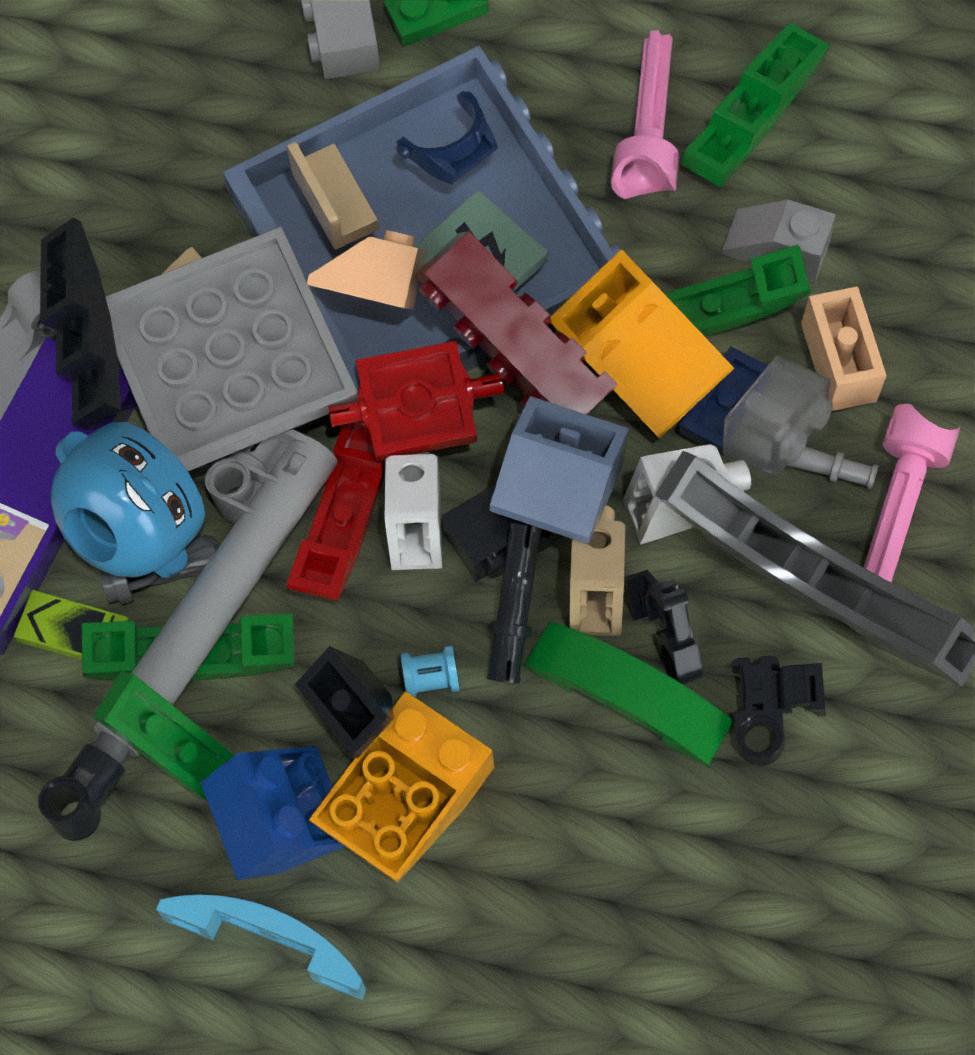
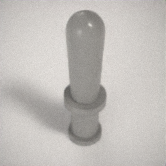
(836, 467)

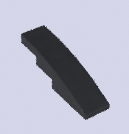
(78, 311)

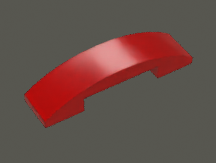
(341, 518)

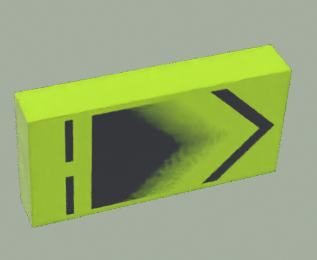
(57, 623)

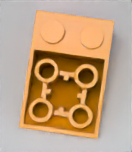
(641, 343)
(404, 788)

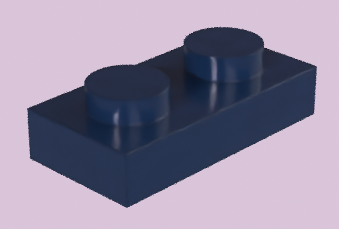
(707, 418)

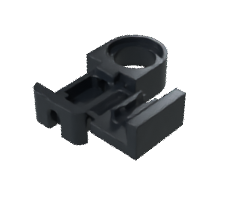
(669, 606)
(774, 693)

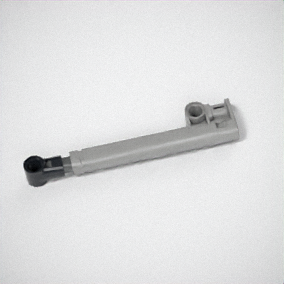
(275, 490)

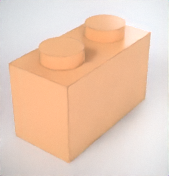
(844, 347)

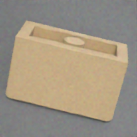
(332, 194)

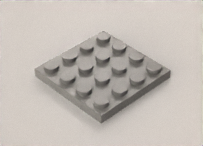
(228, 350)

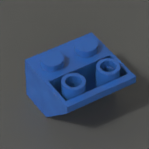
(265, 809)

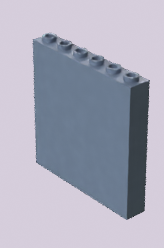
(409, 201)

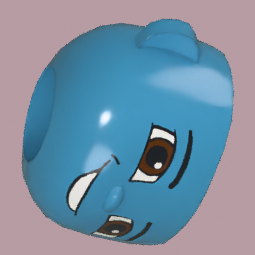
(125, 501)

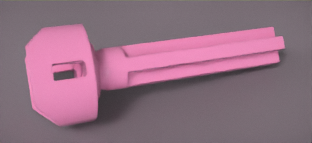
(647, 160)
(917, 446)

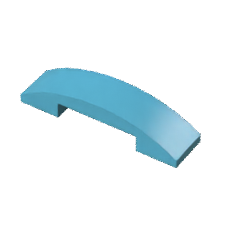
(205, 913)

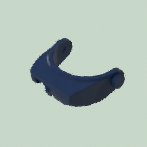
(458, 158)

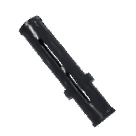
(514, 604)

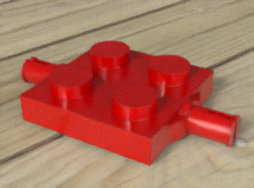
(416, 400)

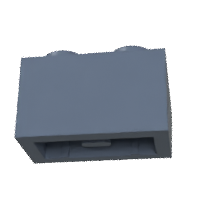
(559, 469)

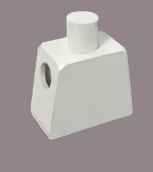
(410, 498)
(649, 514)

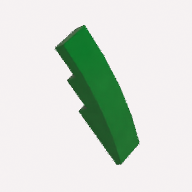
(755, 104)

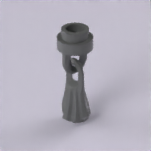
(198, 554)

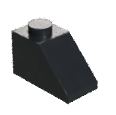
(347, 698)

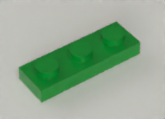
(161, 733)

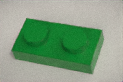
(424, 18)

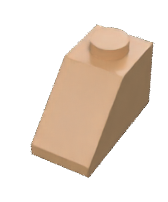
(375, 270)

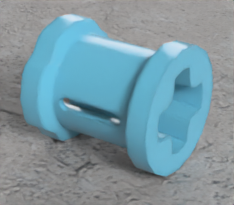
(426, 663)

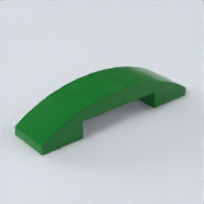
(746, 295)
(244, 648)
(631, 689)

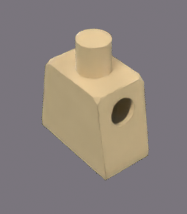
(599, 579)

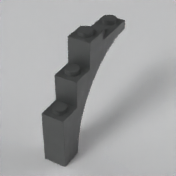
(817, 574)

